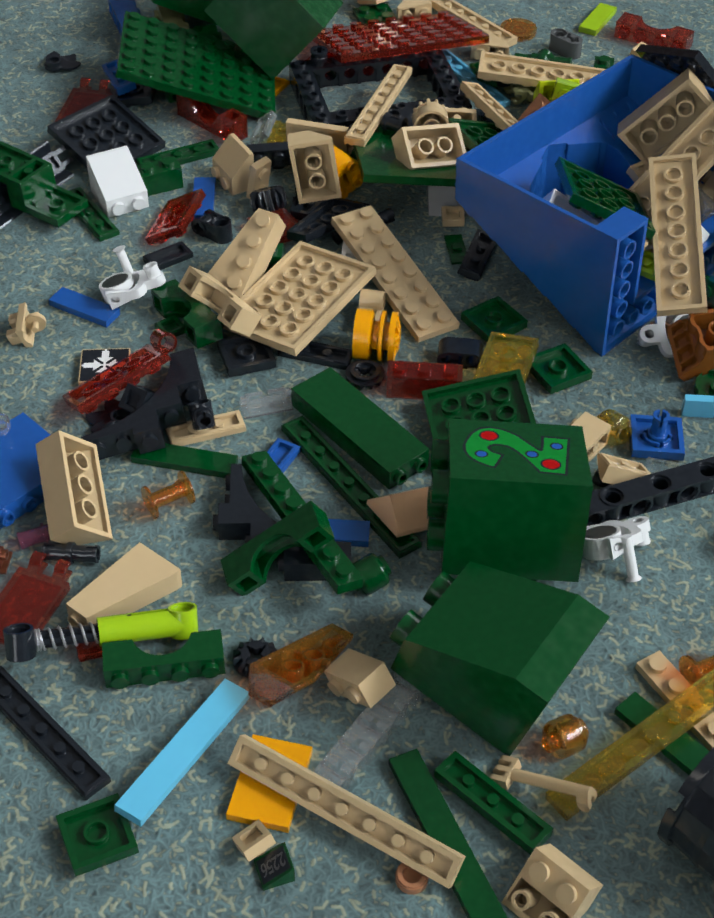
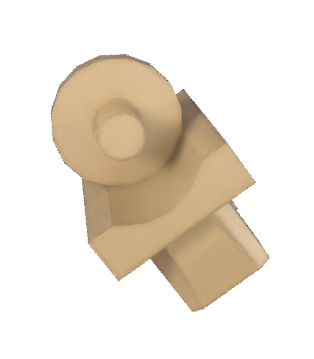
(24, 326)

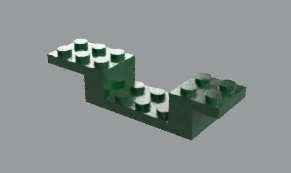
(34, 187)

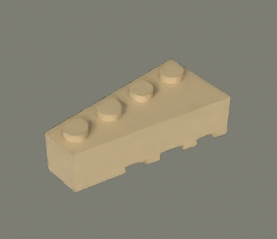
(249, 252)

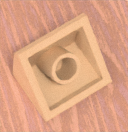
(402, 511)

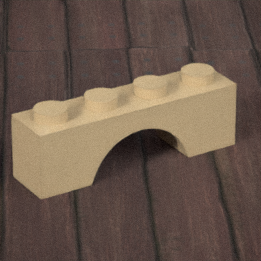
(231, 309)

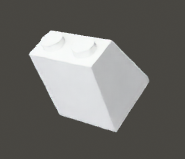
(116, 182)

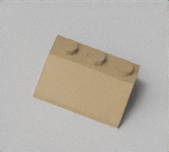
(429, 145)
(313, 166)

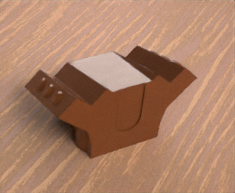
(693, 344)

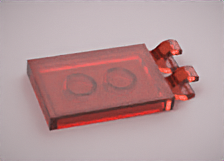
(83, 97)
(32, 595)

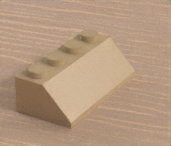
(664, 116)
(73, 490)

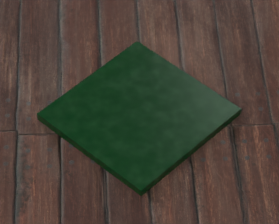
(380, 165)

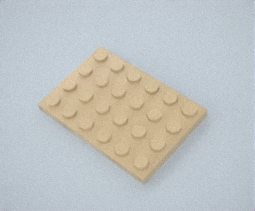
(303, 295)

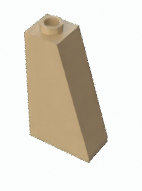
(125, 586)

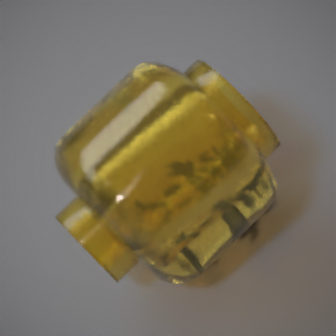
(620, 426)

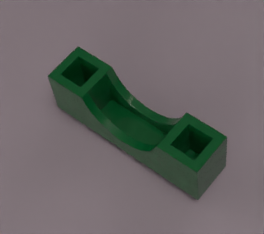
(199, 321)
(249, 564)
(128, 665)

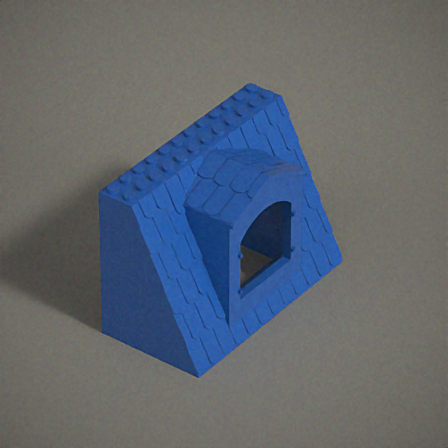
(577, 265)

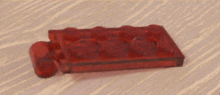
(128, 370)

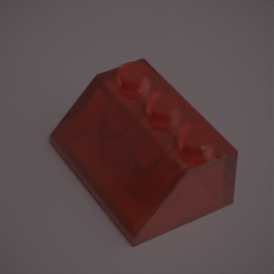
(409, 379)

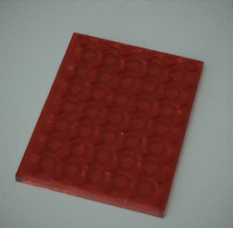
(399, 36)

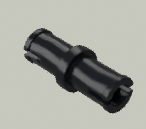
(71, 552)

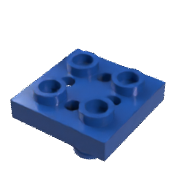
(657, 432)

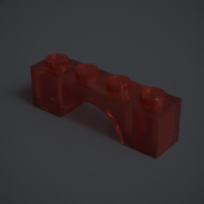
(633, 29)
(205, 117)

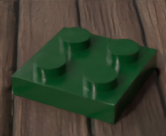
(378, 11)
(493, 316)
(559, 368)
(96, 835)

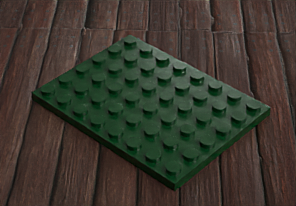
(192, 66)

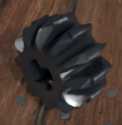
(268, 198)

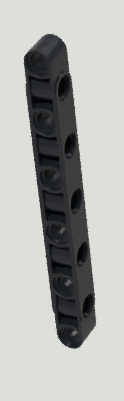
(652, 492)

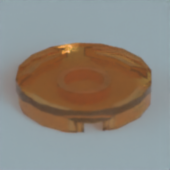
(521, 28)

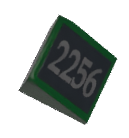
(275, 867)

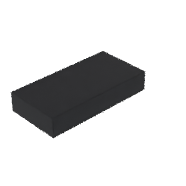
(169, 255)

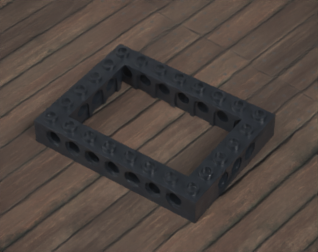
(308, 77)

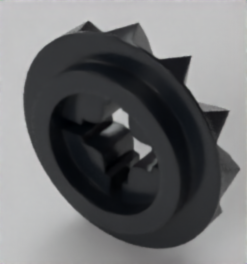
(356, 368)
(242, 658)

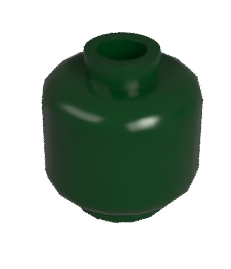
(374, 571)

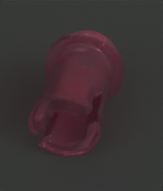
(34, 536)

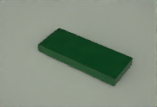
(455, 248)

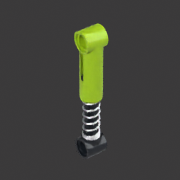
(176, 622)

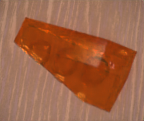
(296, 665)

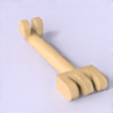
(510, 770)

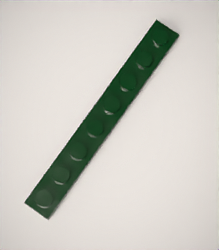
(285, 499)

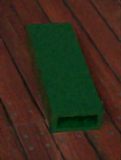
(360, 428)

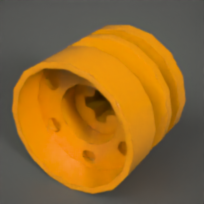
(375, 335)

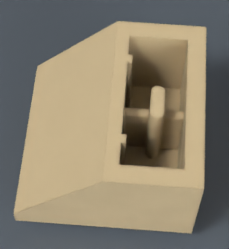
(551, 887)

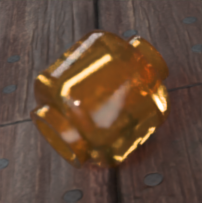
(564, 736)

